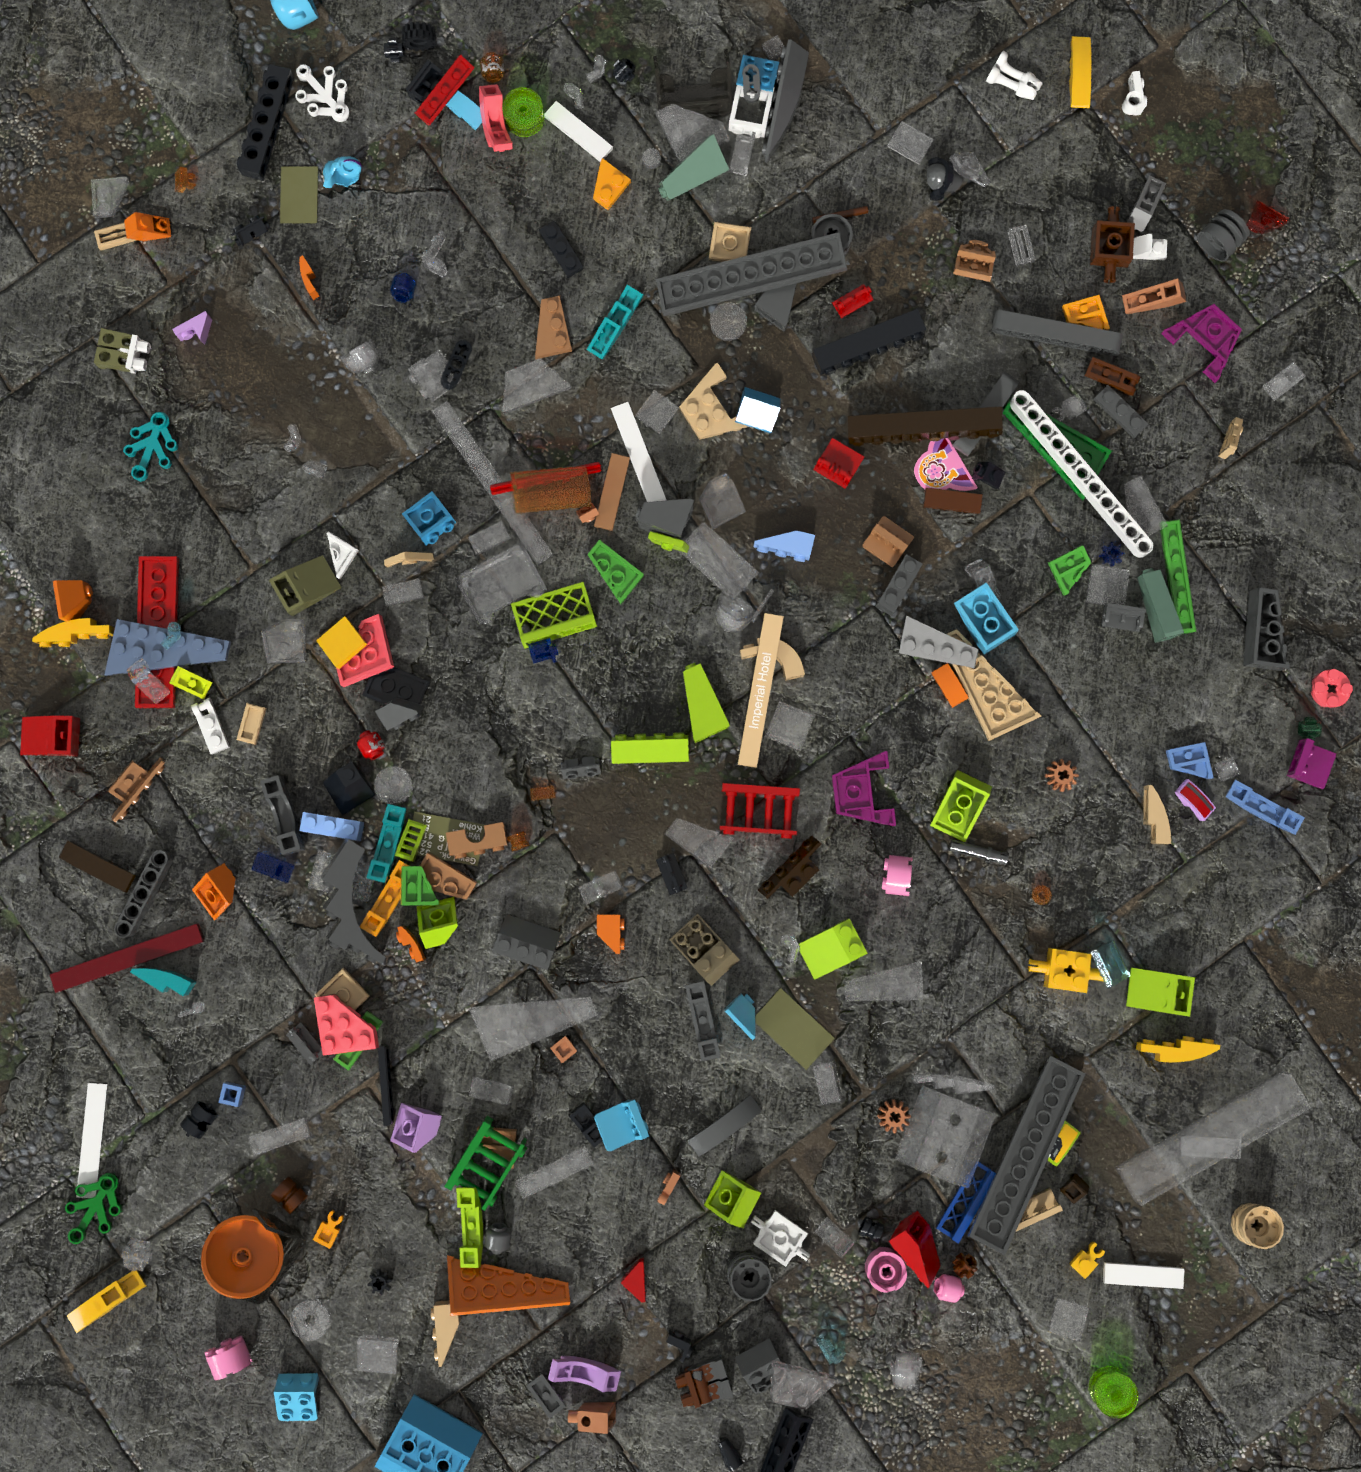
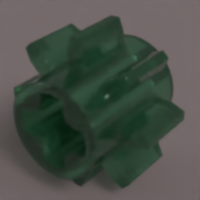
(1309, 728)

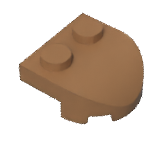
(975, 261)

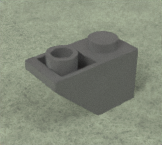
(397, 711)

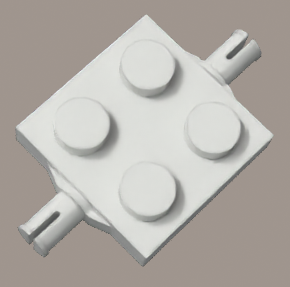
(780, 1238)

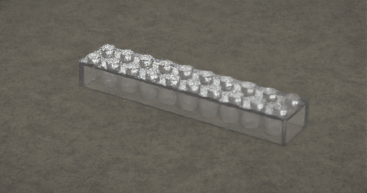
(1244, 1118)

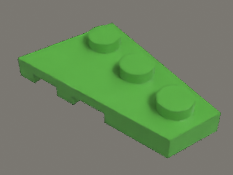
(615, 570)

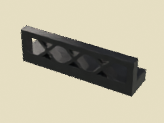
(783, 1440)

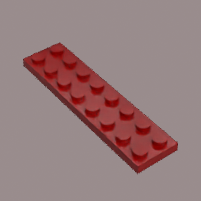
(158, 608)

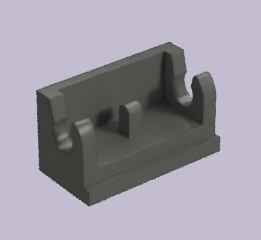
(1123, 617)

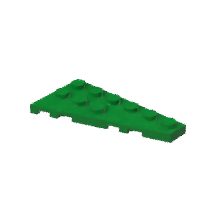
(1091, 451)

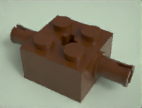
(1112, 244)

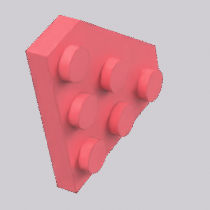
(372, 658)
(342, 1027)

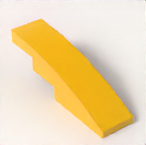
(1080, 72)

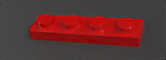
(444, 90)

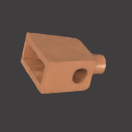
(594, 1417)

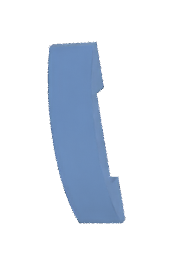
(1264, 808)

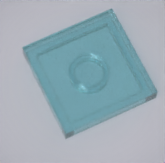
(1110, 964)

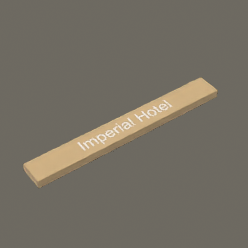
(760, 690)

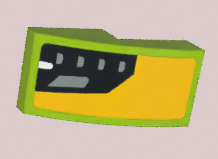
(1063, 1144)

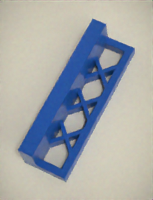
(970, 1208)

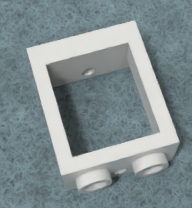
(745, 127)

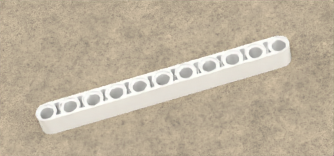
(1082, 484)

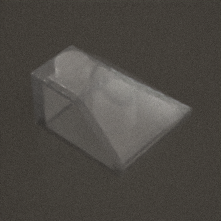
(721, 501)
(285, 641)

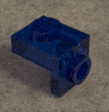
(543, 650)

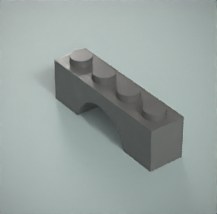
(278, 798)

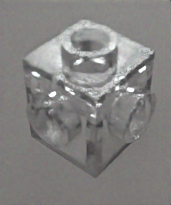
(136, 1254)

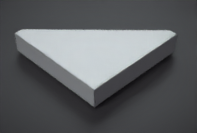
(341, 553)

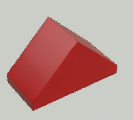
(635, 1280)

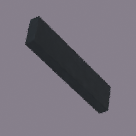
(386, 1086)

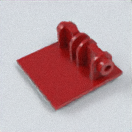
(838, 463)

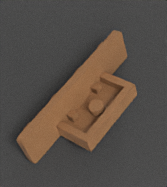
(131, 783)

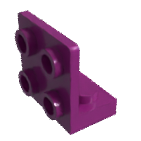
(1311, 764)

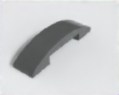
(702, 1021)
(725, 1126)

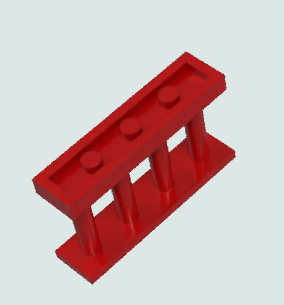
(769, 794)

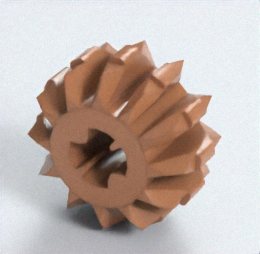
(1061, 783)
(896, 1109)

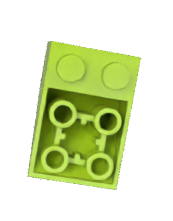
(1160, 992)

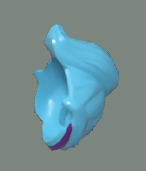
(342, 171)

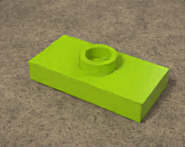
(668, 543)

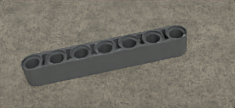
(1057, 333)

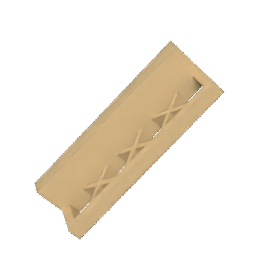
(1039, 1207)

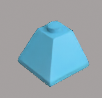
(743, 1014)

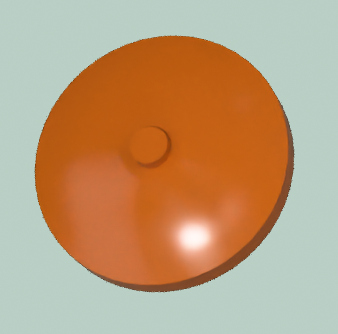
(241, 1257)

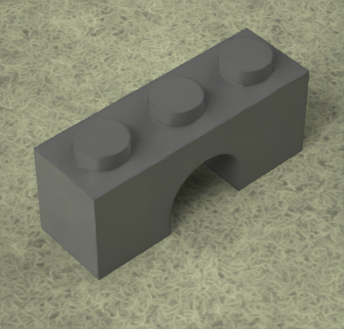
(899, 585)

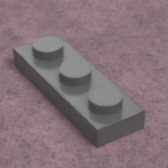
(1120, 411)

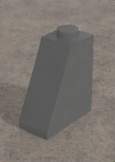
(776, 305)

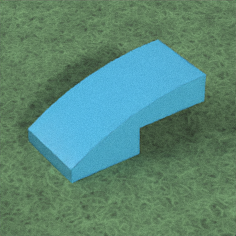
(465, 109)

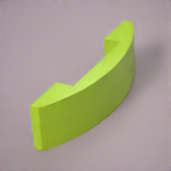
(472, 1227)

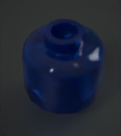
(403, 287)

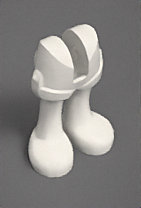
(1027, 84)

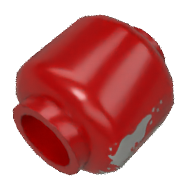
(371, 745)

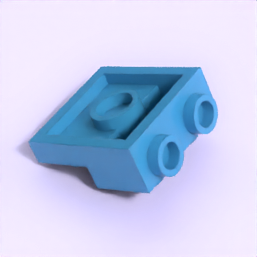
(429, 518)

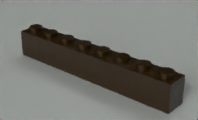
(925, 426)

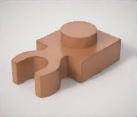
(670, 1181)

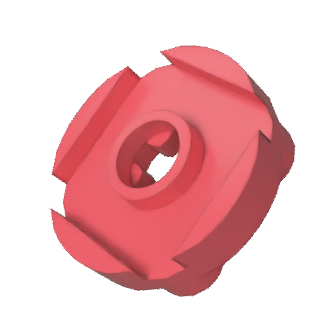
(1342, 688)

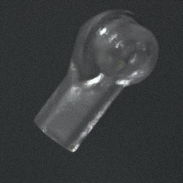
(599, 69)
(575, 93)
(294, 439)
(790, 941)

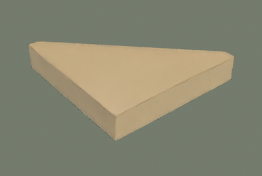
(408, 558)

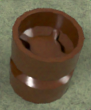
(289, 1195)

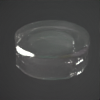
(651, 158)

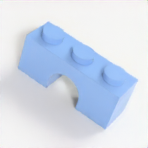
(331, 826)

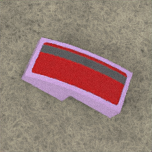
(1194, 798)

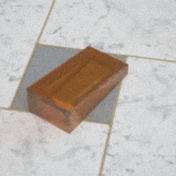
(542, 793)

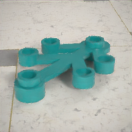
(151, 444)

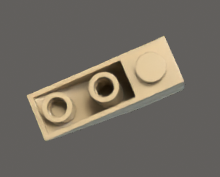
(444, 1329)

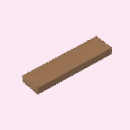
(612, 492)

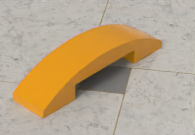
(385, 904)

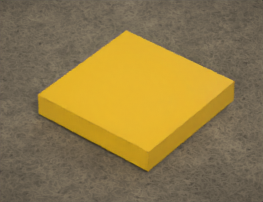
(341, 642)

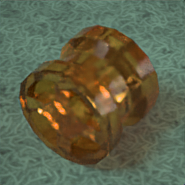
(518, 841)

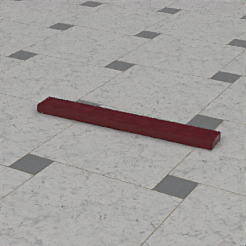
(126, 958)

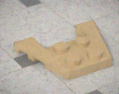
(705, 411)

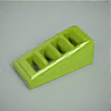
(404, 838)

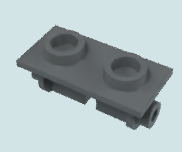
(589, 767)
(305, 1043)

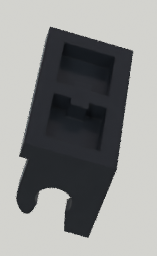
(424, 82)

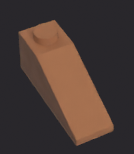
(1155, 297)

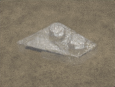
(970, 168)
(107, 195)

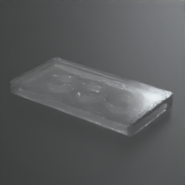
(719, 561)

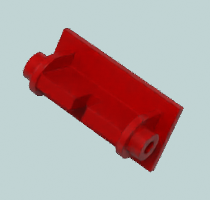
(853, 300)

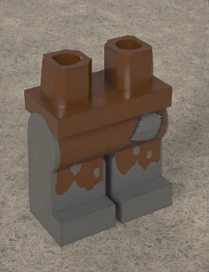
(705, 1381)

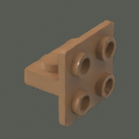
(888, 541)

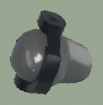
(942, 178)

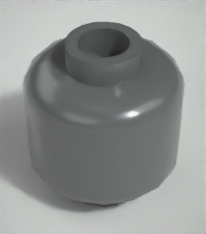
(498, 1238)

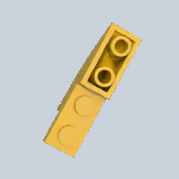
(66, 632)
(1184, 1050)
(106, 1300)

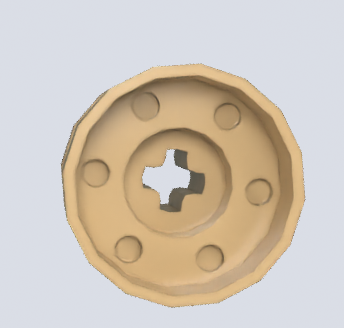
(1268, 1225)

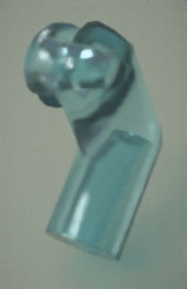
(173, 635)

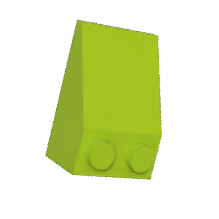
(961, 806)
(832, 948)

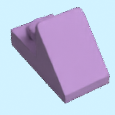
(197, 325)

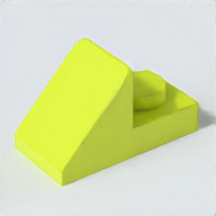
(190, 682)

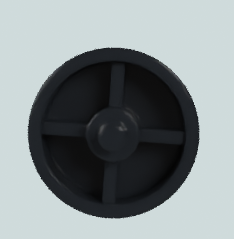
(200, 1117)

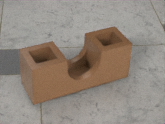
(494, 838)

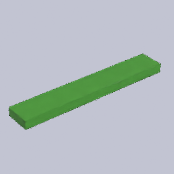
(1177, 574)

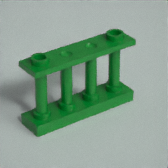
(466, 1162)

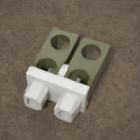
(121, 351)

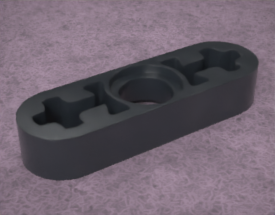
(455, 357)

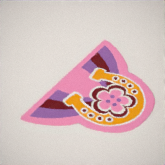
(943, 468)

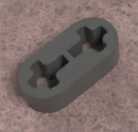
(746, 83)

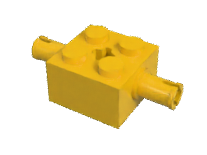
(1054, 968)

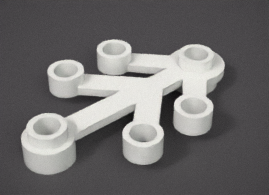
(323, 95)

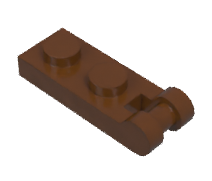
(1112, 376)

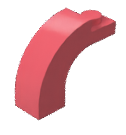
(492, 118)

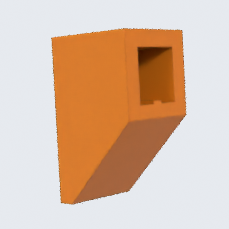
(147, 227)
(609, 930)

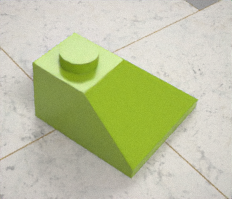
(437, 922)

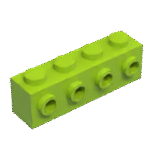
(650, 748)

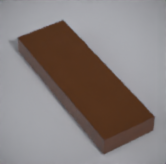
(952, 500)

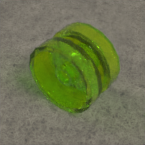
(523, 112)
(1122, 1400)

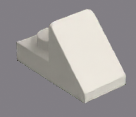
(1149, 248)

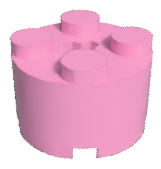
(898, 875)
(880, 1259)
(228, 1358)

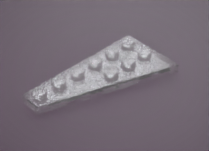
(517, 1025)

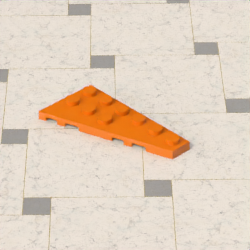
(500, 1289)

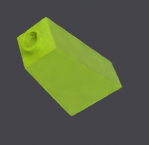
(704, 708)

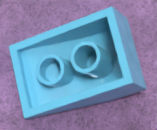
(985, 618)

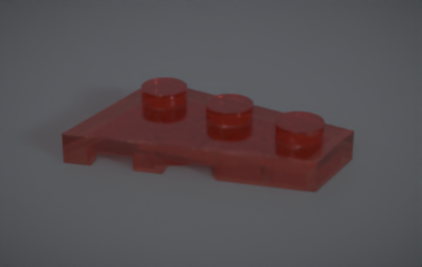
(1265, 219)

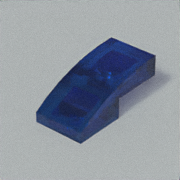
(273, 867)

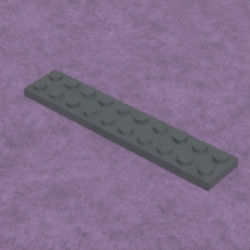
(751, 274)
(1026, 1155)

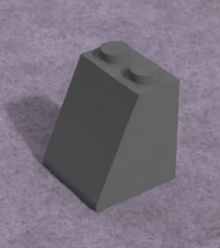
(666, 517)

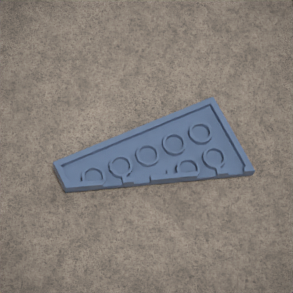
(137, 641)

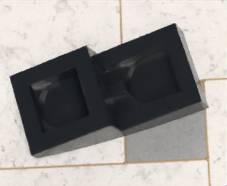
(585, 1122)

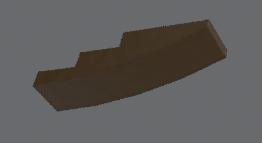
(97, 866)

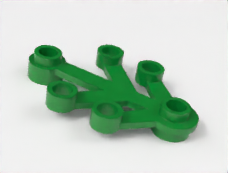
(95, 1205)

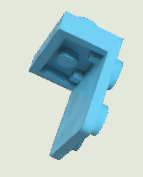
(621, 1124)
(296, 1397)

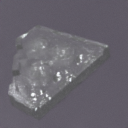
(688, 129)

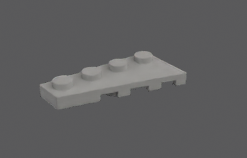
(931, 644)

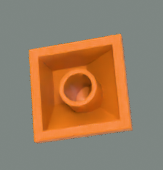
(72, 598)
(216, 890)

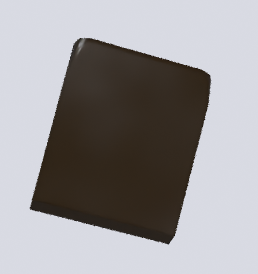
(1075, 1188)

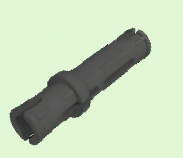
(987, 854)

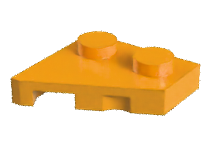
(609, 184)
(1086, 313)

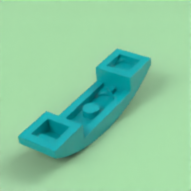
(387, 843)

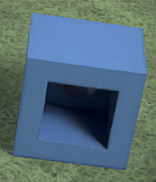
(226, 1096)

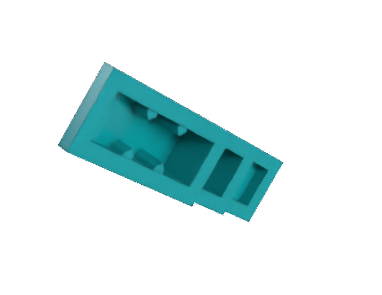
(615, 322)

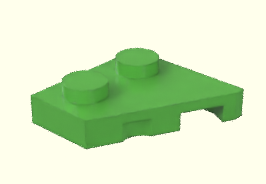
(1069, 568)
(416, 887)

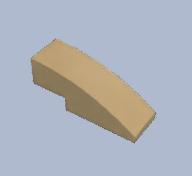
(1156, 816)

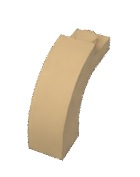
(786, 656)

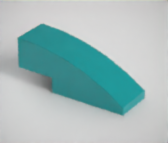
(165, 979)

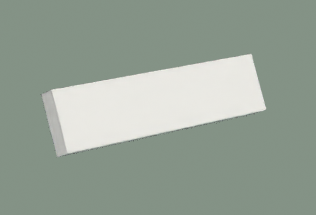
(578, 131)
(1143, 1275)

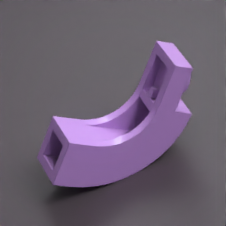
(584, 1371)

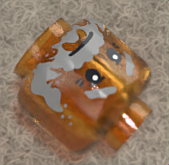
(492, 67)

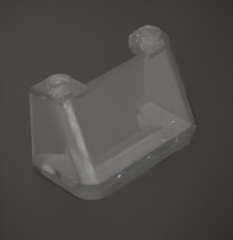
(500, 582)

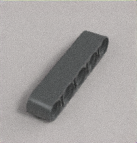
(996, 398)
(135, 898)

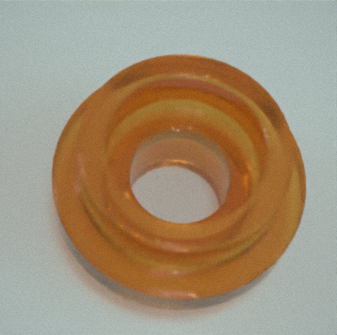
(1035, 895)

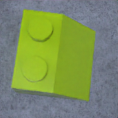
(732, 1199)

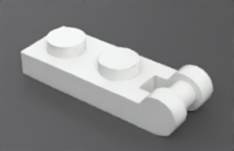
(210, 726)

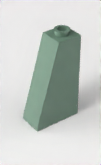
(696, 168)
(1159, 606)

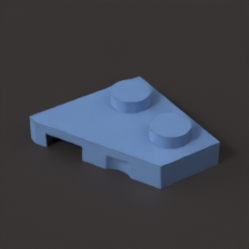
(1191, 760)

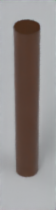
(846, 213)

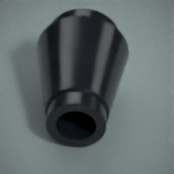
(731, 1457)

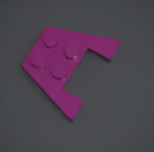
(1213, 331)
(854, 791)

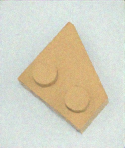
(1231, 438)

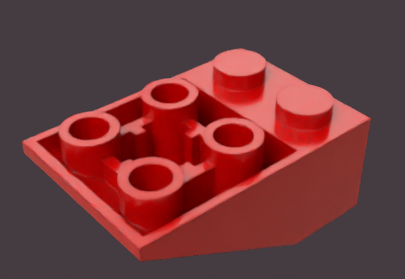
(50, 736)
(917, 1247)

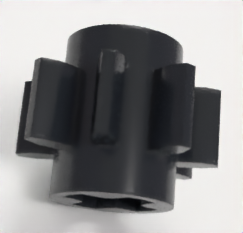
(394, 50)
(624, 70)
(377, 1286)

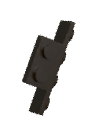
(794, 872)

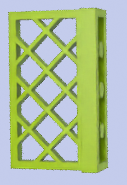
(562, 628)

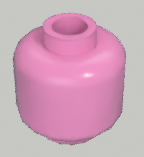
(948, 1288)

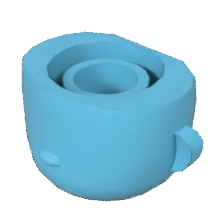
(295, 13)

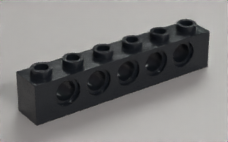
(257, 167)

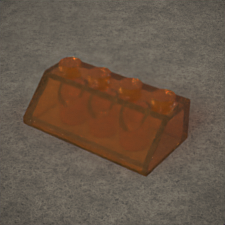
(550, 489)

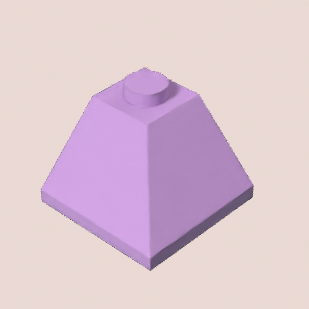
(414, 1127)

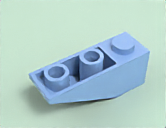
(793, 544)

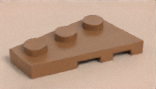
(552, 329)
(446, 878)

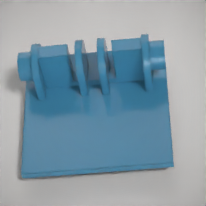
(767, 71)

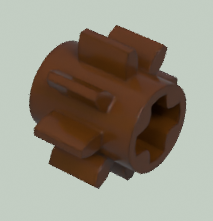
(965, 1265)

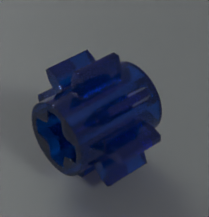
(1108, 558)

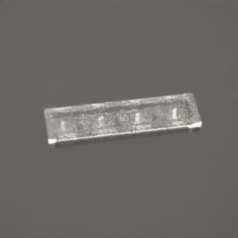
(554, 1172)

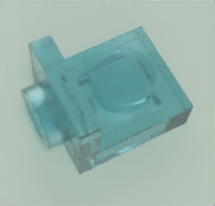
(827, 1348)

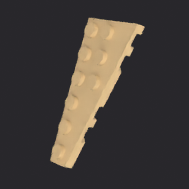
(992, 696)

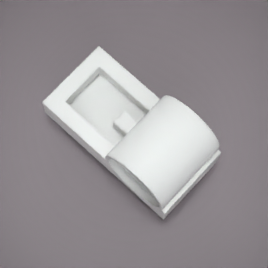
(1136, 95)

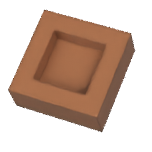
(587, 514)
(564, 1049)

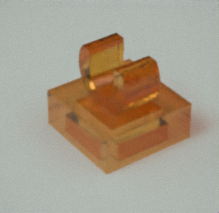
(181, 180)

